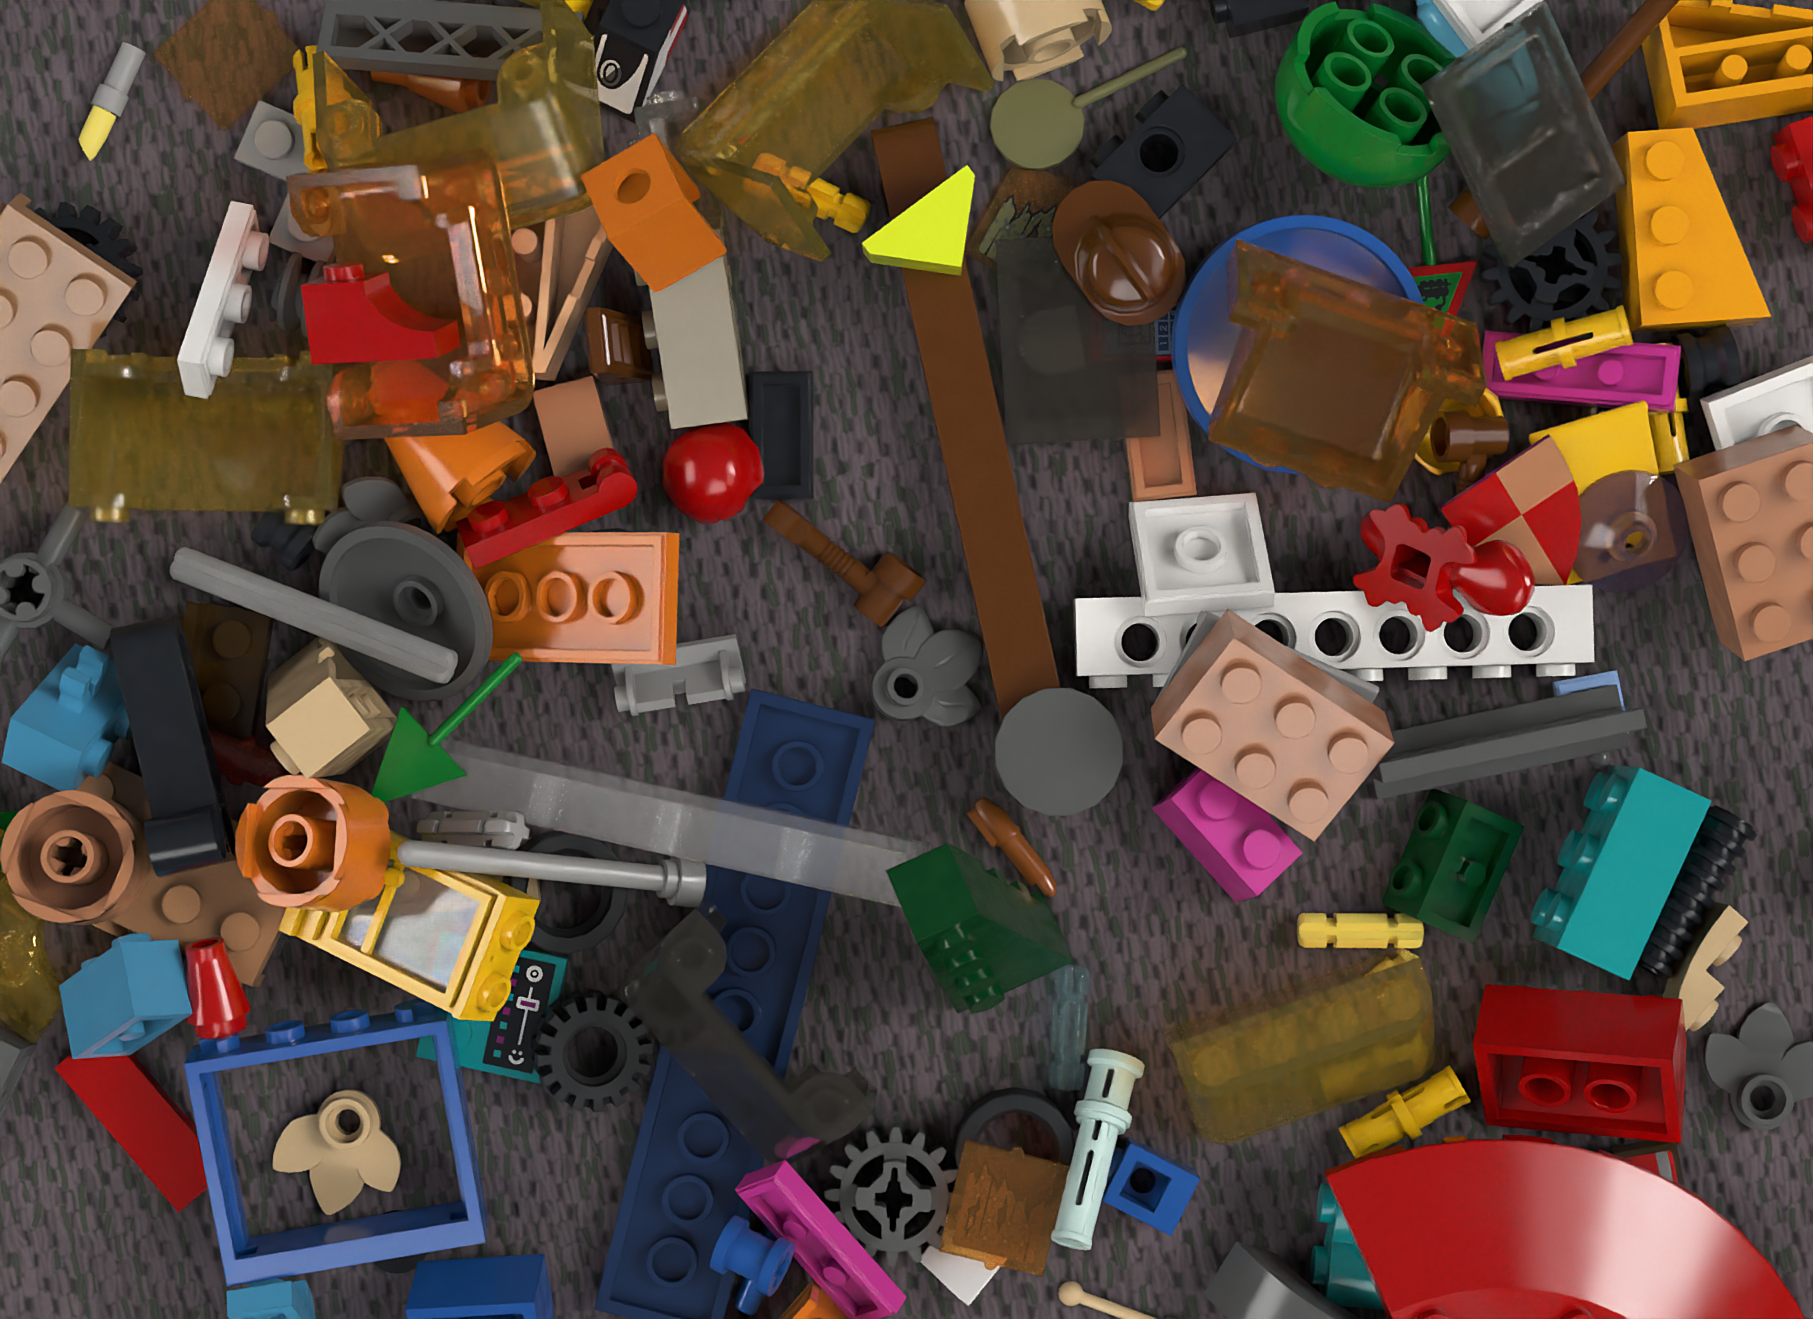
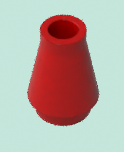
(214, 990)

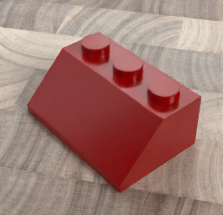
(1582, 1062)

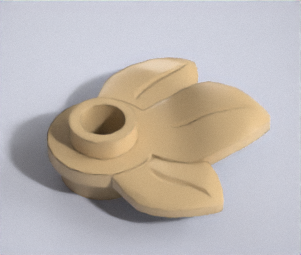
(336, 1158)

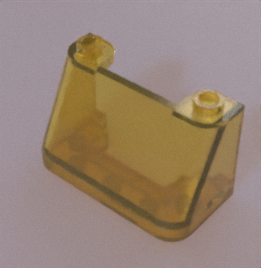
(246, 448)

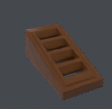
(616, 347)

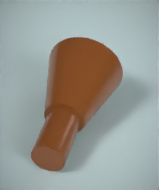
(450, 92)

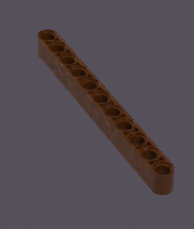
(970, 435)

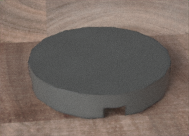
(1058, 751)

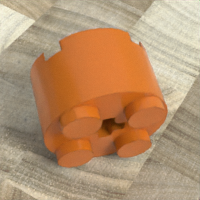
(314, 844)

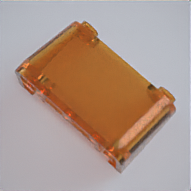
(448, 254)

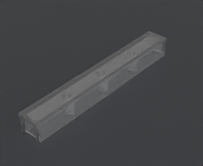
(675, 821)

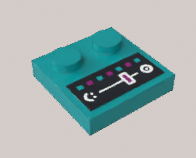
(505, 1043)

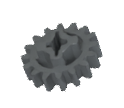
(862, 1193)

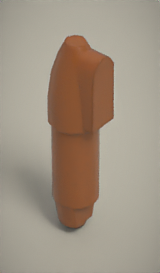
(1003, 833)

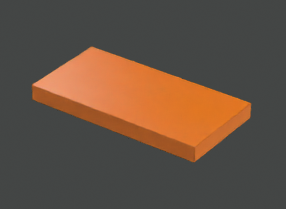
(585, 598)

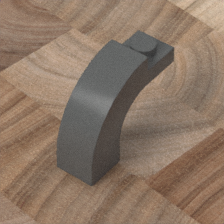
(1265, 1286)

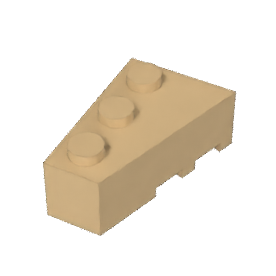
(324, 713)

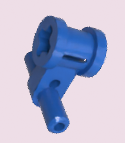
(756, 1257)

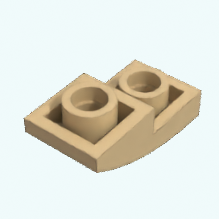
(1712, 945)

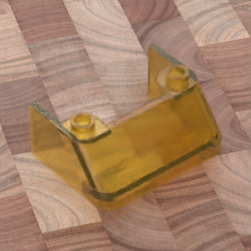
(813, 98)
(538, 131)

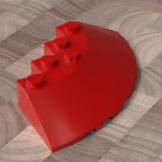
(1545, 1236)

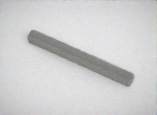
(314, 615)

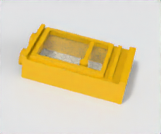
(431, 935)

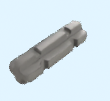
(475, 828)

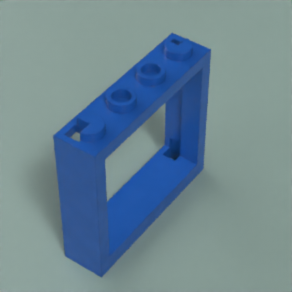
(347, 1241)

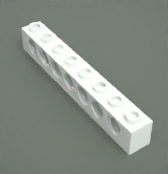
(1559, 613)

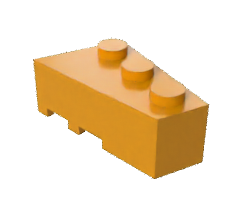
(1729, 63)
(1678, 240)

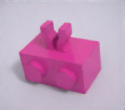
(1227, 834)

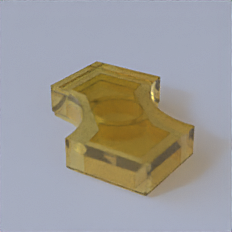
(27, 982)

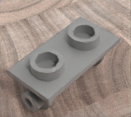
(703, 670)

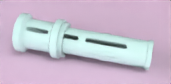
(1109, 1118)

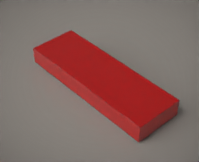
(142, 1122)

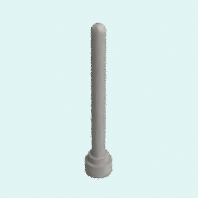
(675, 879)

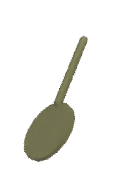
(1043, 123)

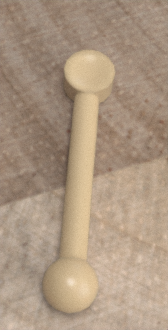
(1072, 1294)

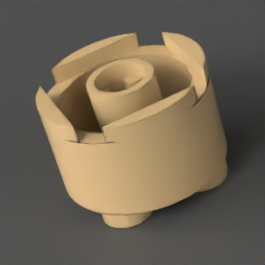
(1035, 34)

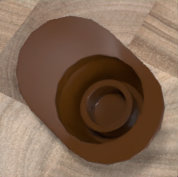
(1118, 252)

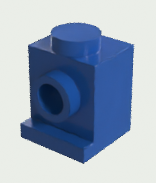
(1166, 1197)

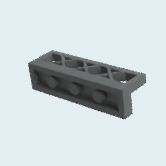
(427, 36)

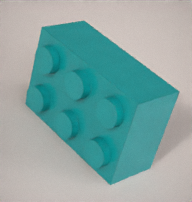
(1619, 868)

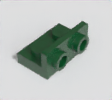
(1452, 864)

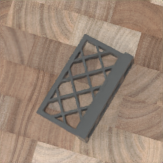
(1505, 740)

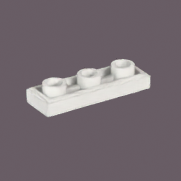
(222, 301)

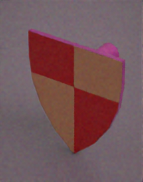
(1526, 504)

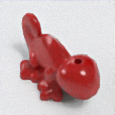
(1428, 563)

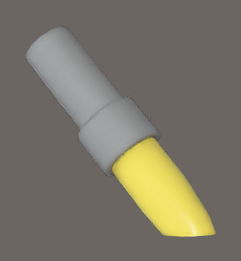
(110, 99)

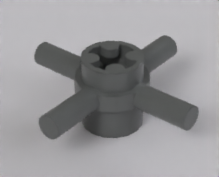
(51, 582)

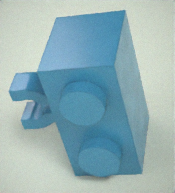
(69, 721)
(125, 997)

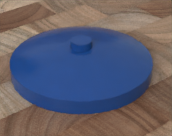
(1201, 330)

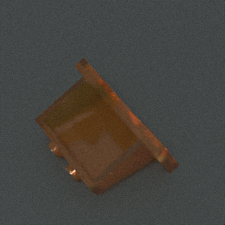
(1336, 373)

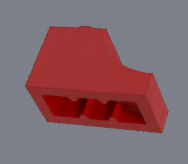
(362, 319)

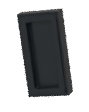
(784, 432)

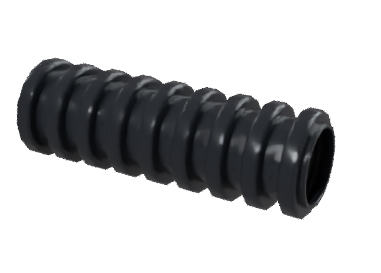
(1701, 875)

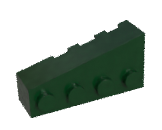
(976, 927)

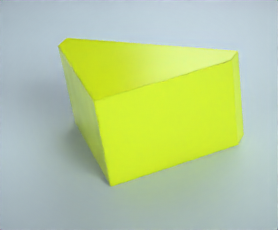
(929, 232)

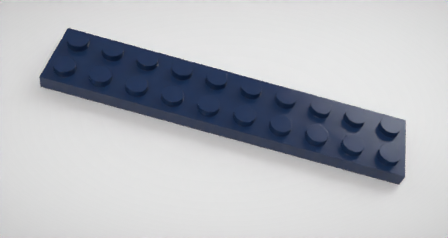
(686, 1149)

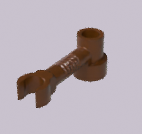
(1468, 440)
(880, 589)

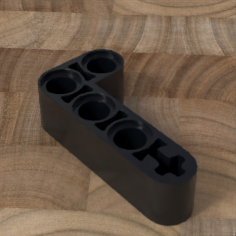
(173, 747)

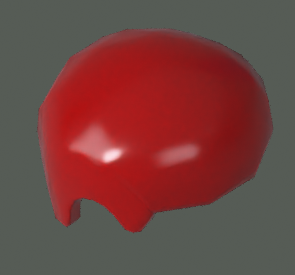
(712, 472)

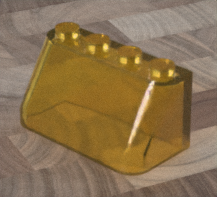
(1305, 1047)

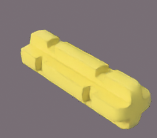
(1359, 930)

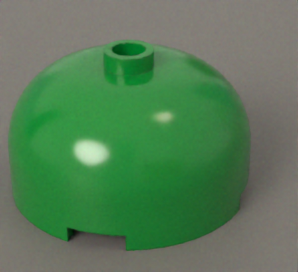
(1347, 119)

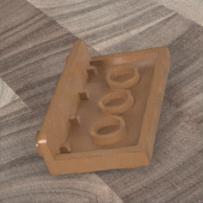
(50, 302)
(192, 903)

